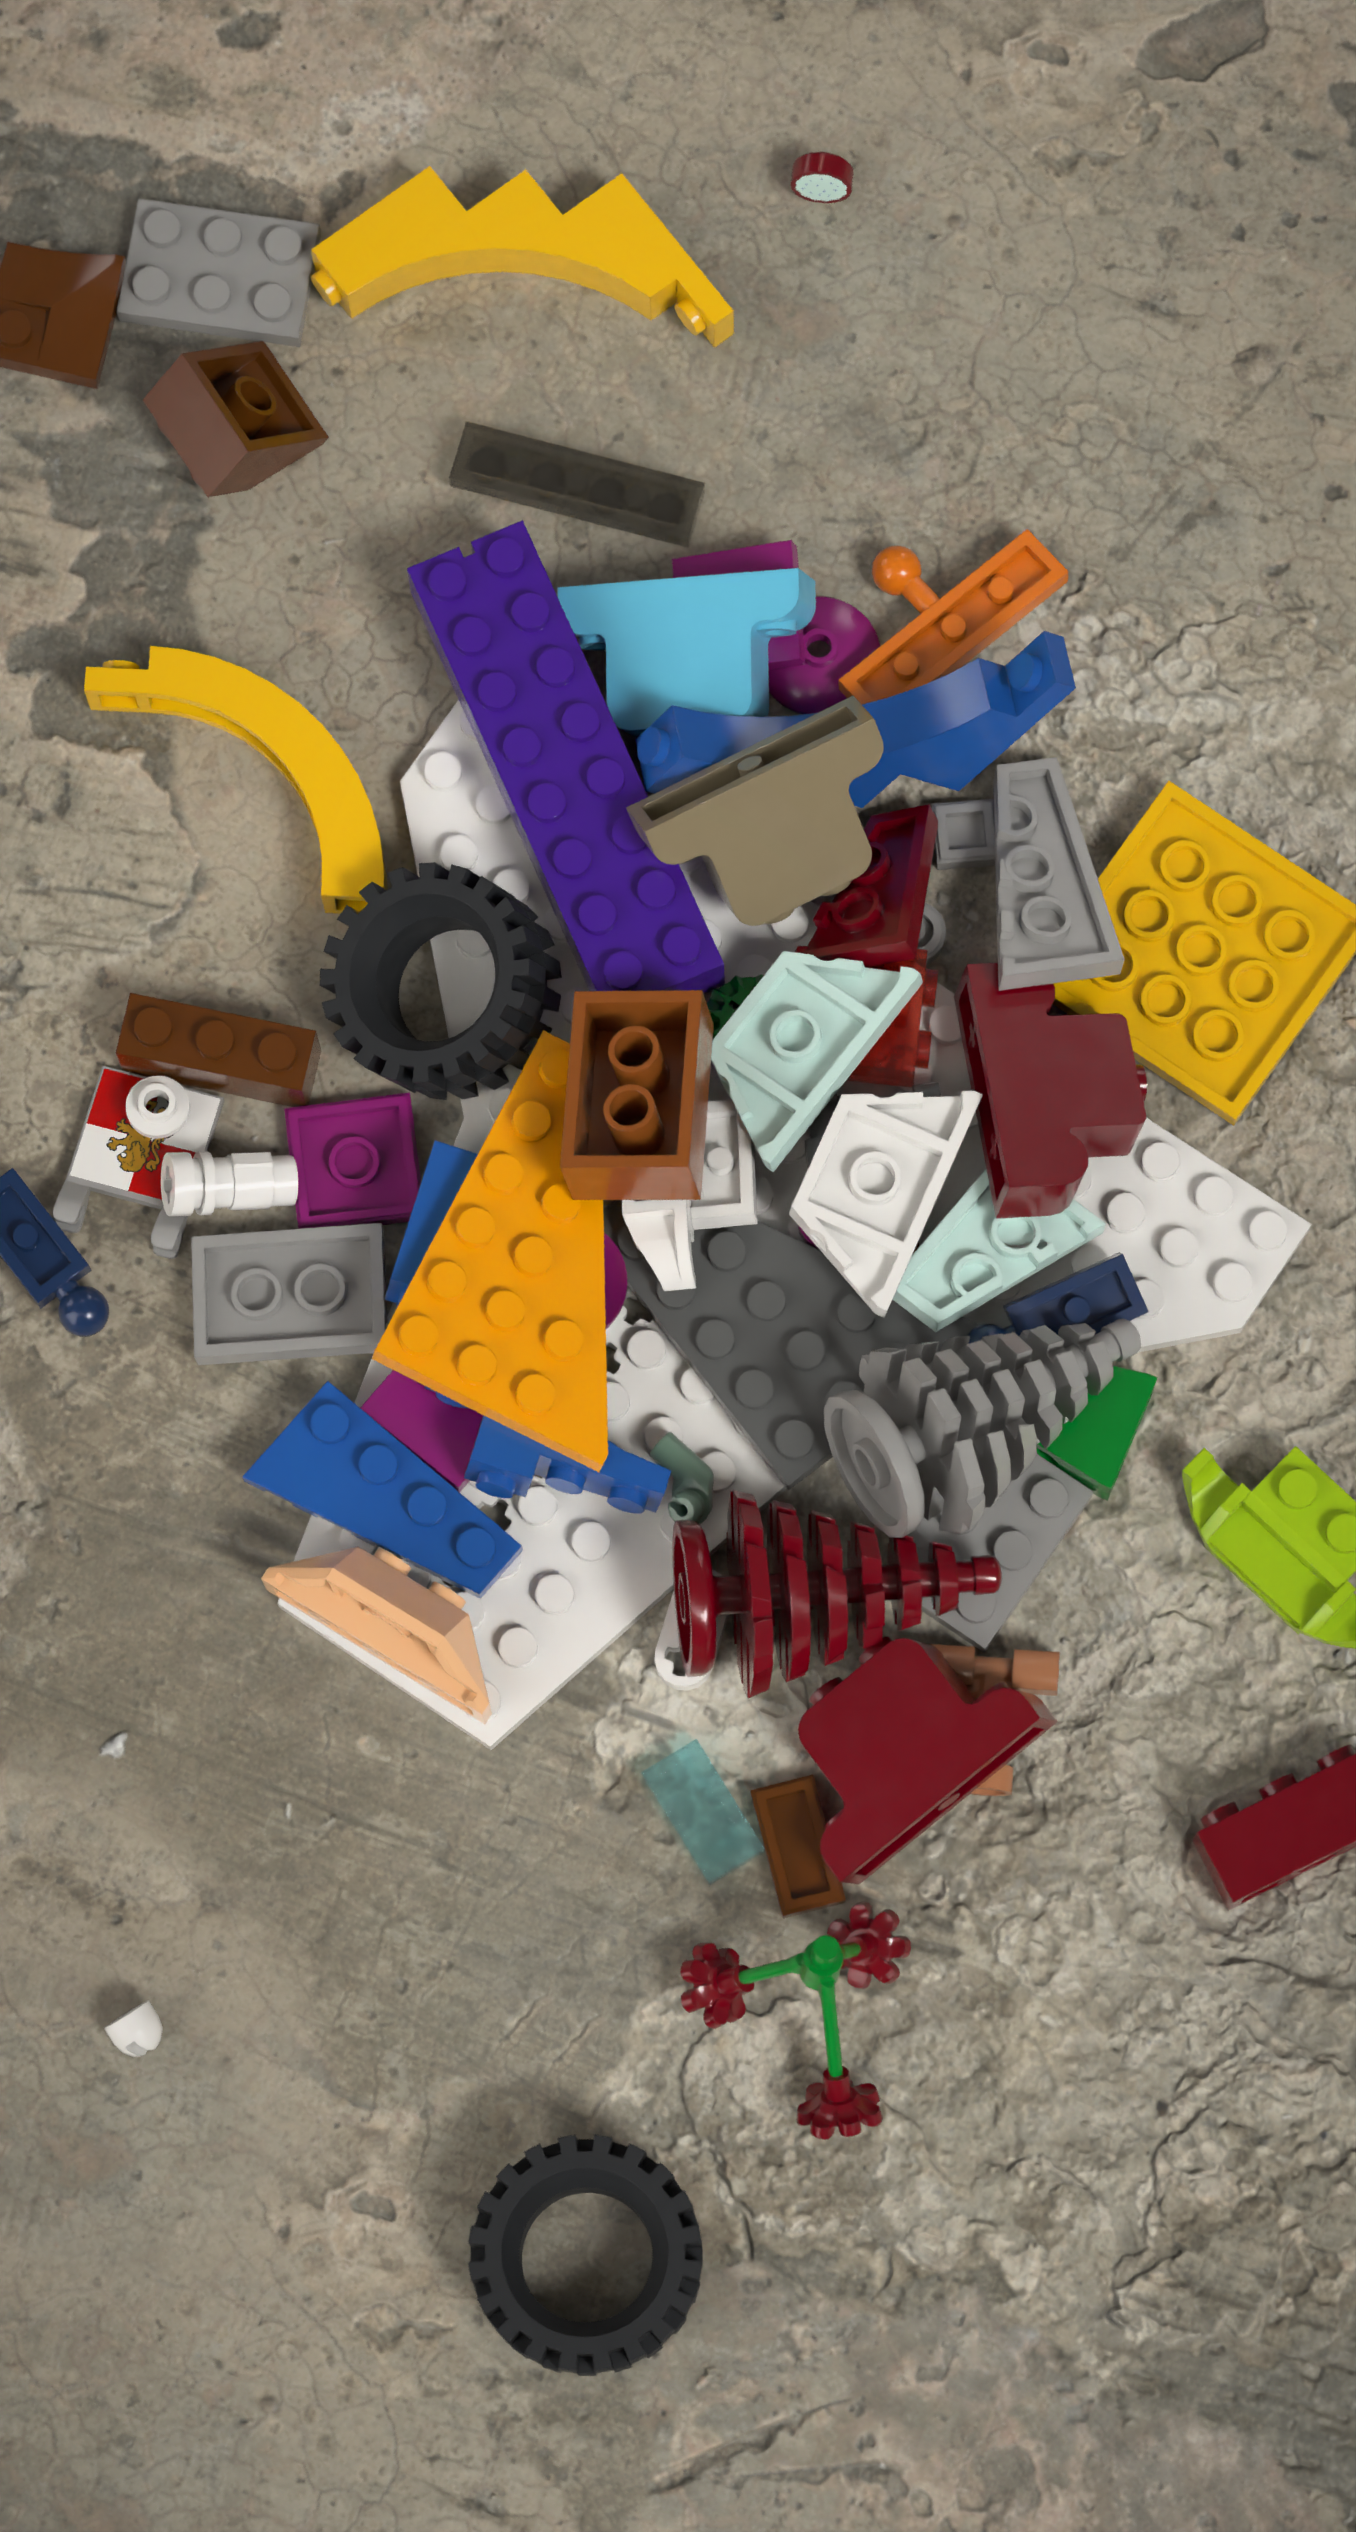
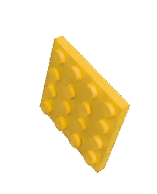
(1218, 951)

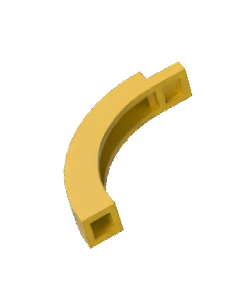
(276, 727)

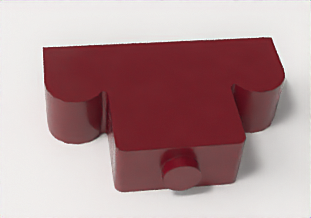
(1048, 1090)

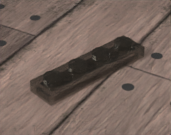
(577, 484)

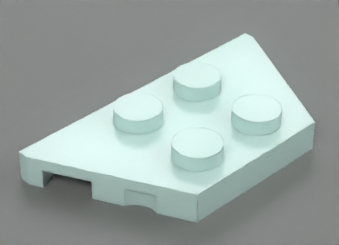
(801, 1042)

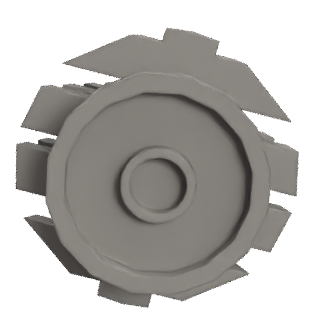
(963, 1420)

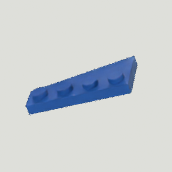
(367, 1482)

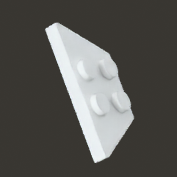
(879, 1183)

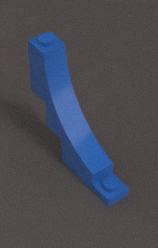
(928, 733)

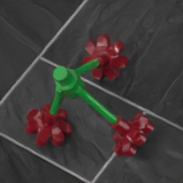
(864, 1948)

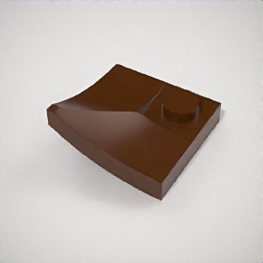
(58, 312)

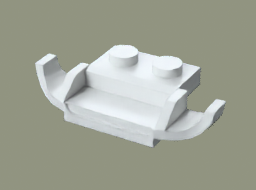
(728, 1199)

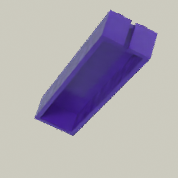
(561, 767)

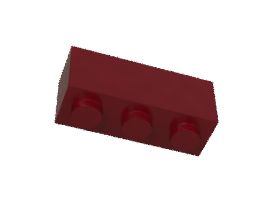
(1282, 1834)

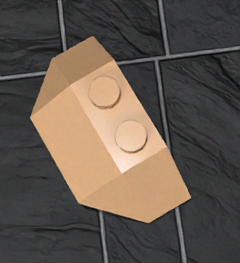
(390, 1618)

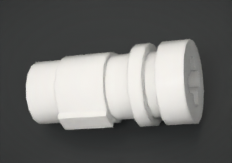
(227, 1182)

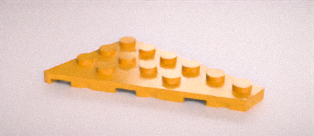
(516, 1282)

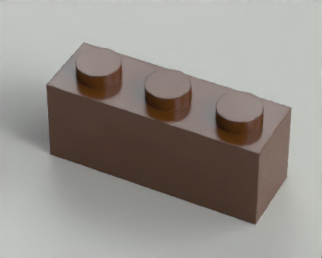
(219, 1050)

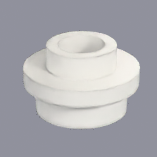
(157, 1124)

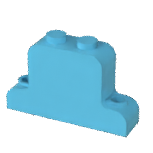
(688, 639)

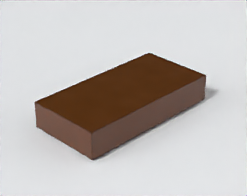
(791, 1833)

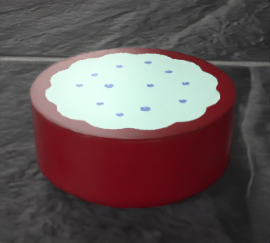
(822, 177)

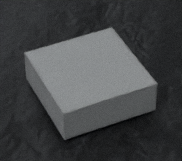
(965, 834)

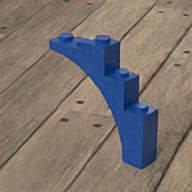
(501, 1457)

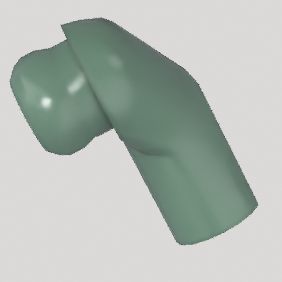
(691, 1479)

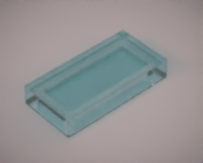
(703, 1812)

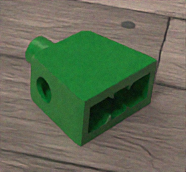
(1101, 1435)

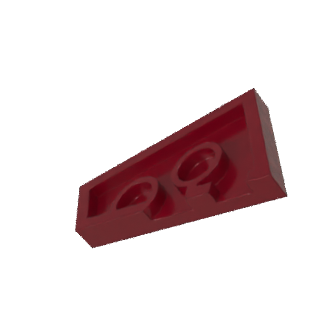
(883, 908)

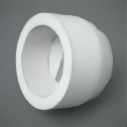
(136, 2030)

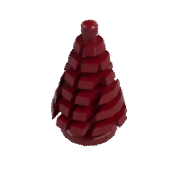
(779, 1592)

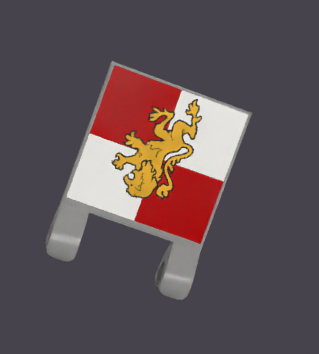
(127, 1165)

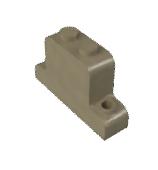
(773, 816)

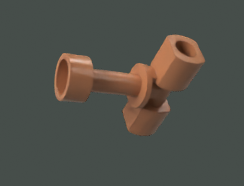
(1027, 1671)

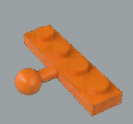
(956, 625)

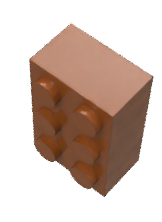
(637, 1095)

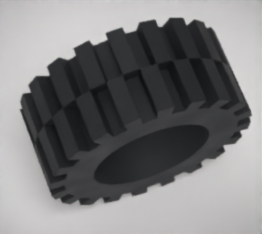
(378, 951)
(567, 2170)

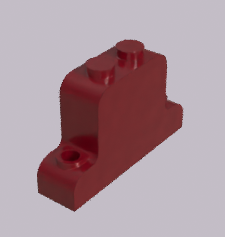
(907, 1747)

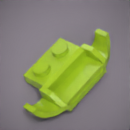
(1283, 1540)

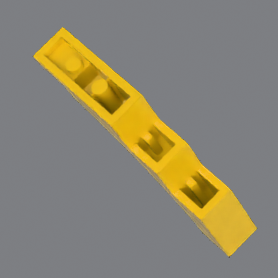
(601, 243)

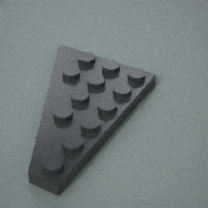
(770, 1332)

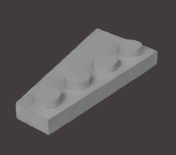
(1047, 891)

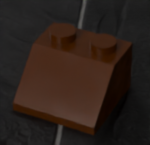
(233, 416)

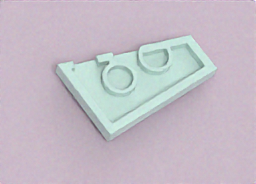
(979, 1256)

